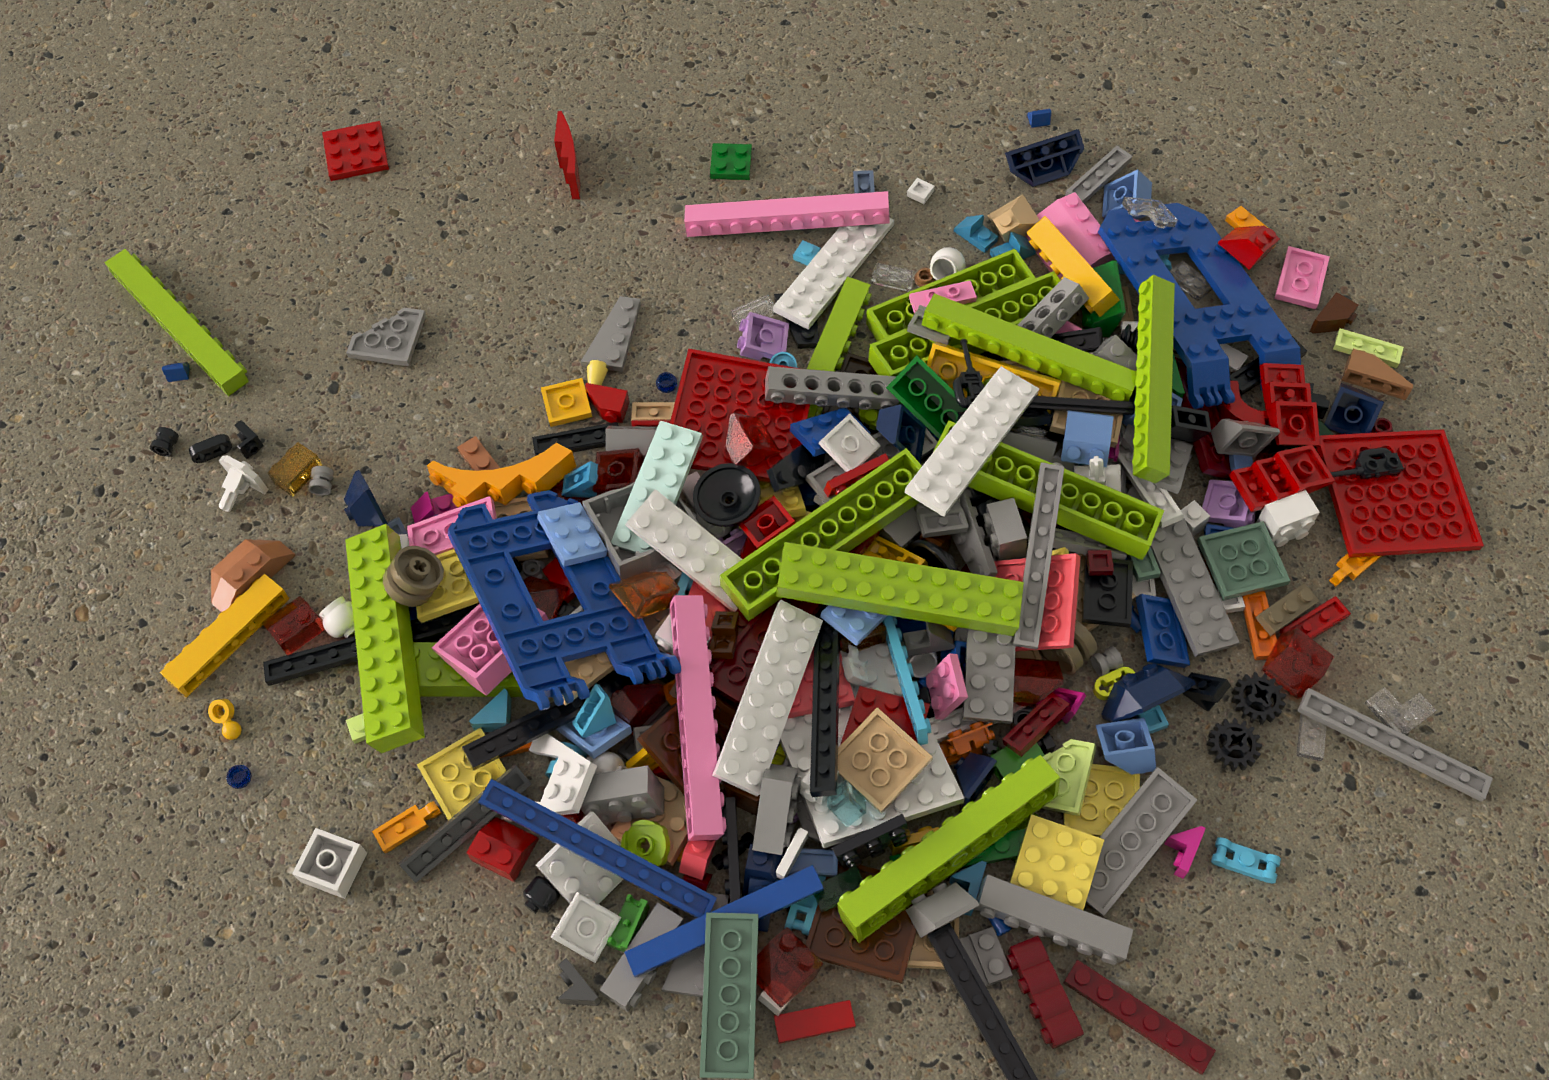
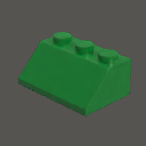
(1110, 319)

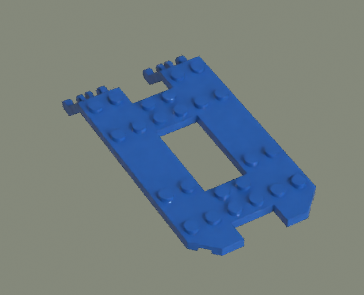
(1201, 330)
(540, 647)

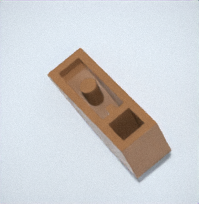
(1374, 374)

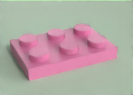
(1302, 277)

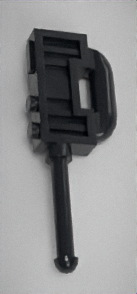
(970, 380)
(1369, 467)

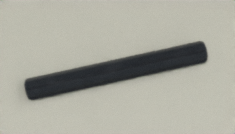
(1082, 405)

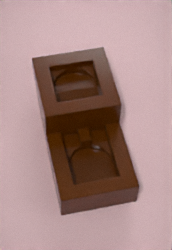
(725, 635)

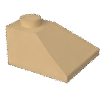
(1013, 217)

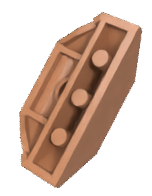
(245, 565)

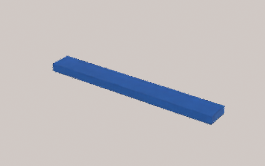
(692, 934)

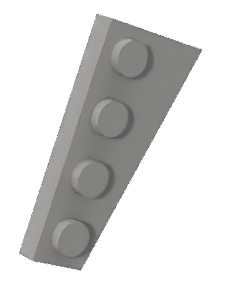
(615, 335)
(971, 543)
(688, 970)

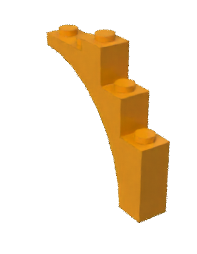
(505, 483)

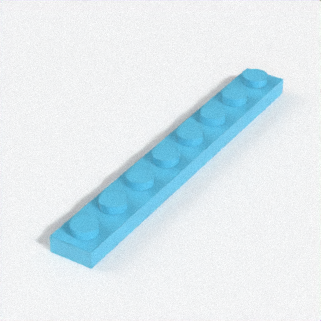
(908, 687)

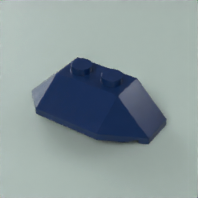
(1046, 158)
(1143, 691)

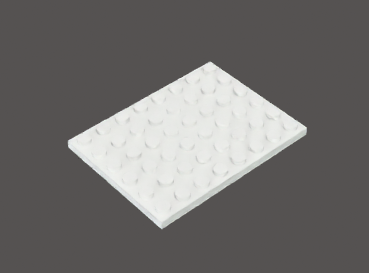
(928, 793)

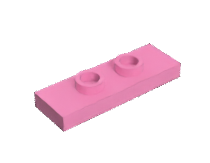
(958, 292)

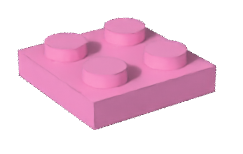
(946, 686)

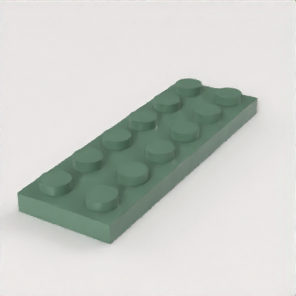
(729, 996)

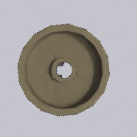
(413, 576)
(1072, 658)

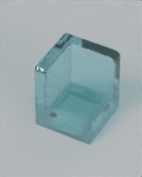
(847, 804)

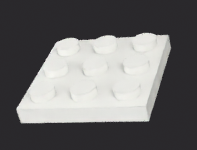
(575, 874)

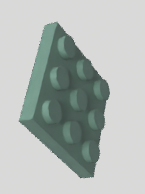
(1243, 560)

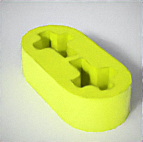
(1109, 679)

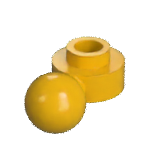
(231, 729)

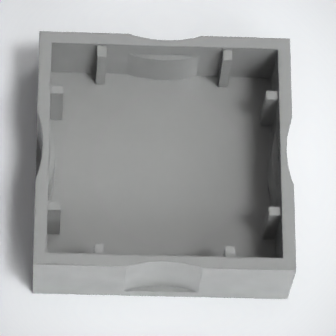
(605, 514)

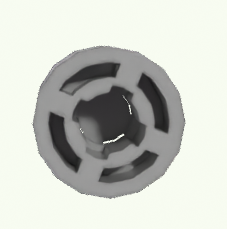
(321, 480)
(1106, 661)

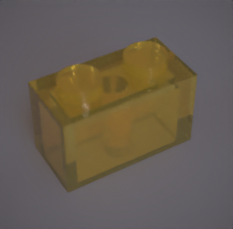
(294, 469)

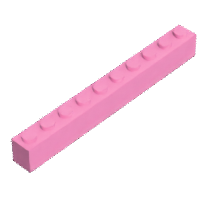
(787, 214)
(696, 719)

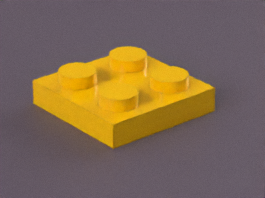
(566, 402)

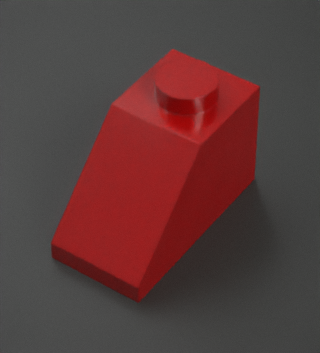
(608, 402)

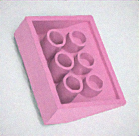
(1079, 228)
(475, 652)

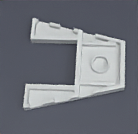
(569, 776)

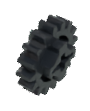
(1258, 703)
(1236, 755)

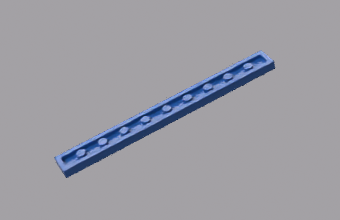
(596, 849)

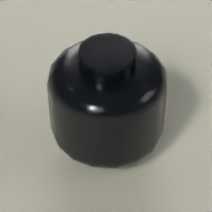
(540, 895)

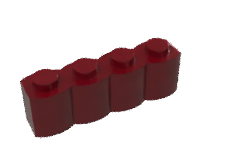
(1045, 992)

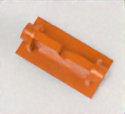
(960, 740)

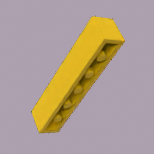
(1072, 265)
(224, 635)

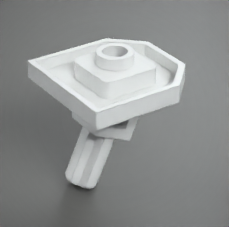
(1108, 476)
(237, 481)

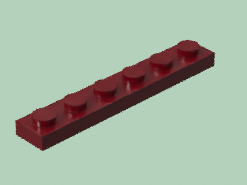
(1139, 1017)

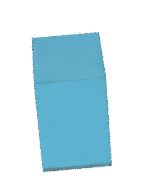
(595, 713)
(494, 714)

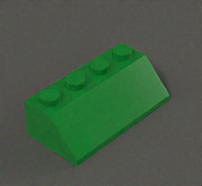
(926, 396)

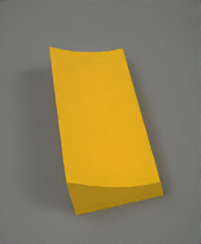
(950, 362)

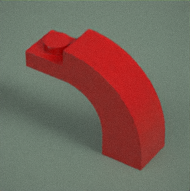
(1240, 410)

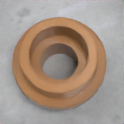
(922, 274)

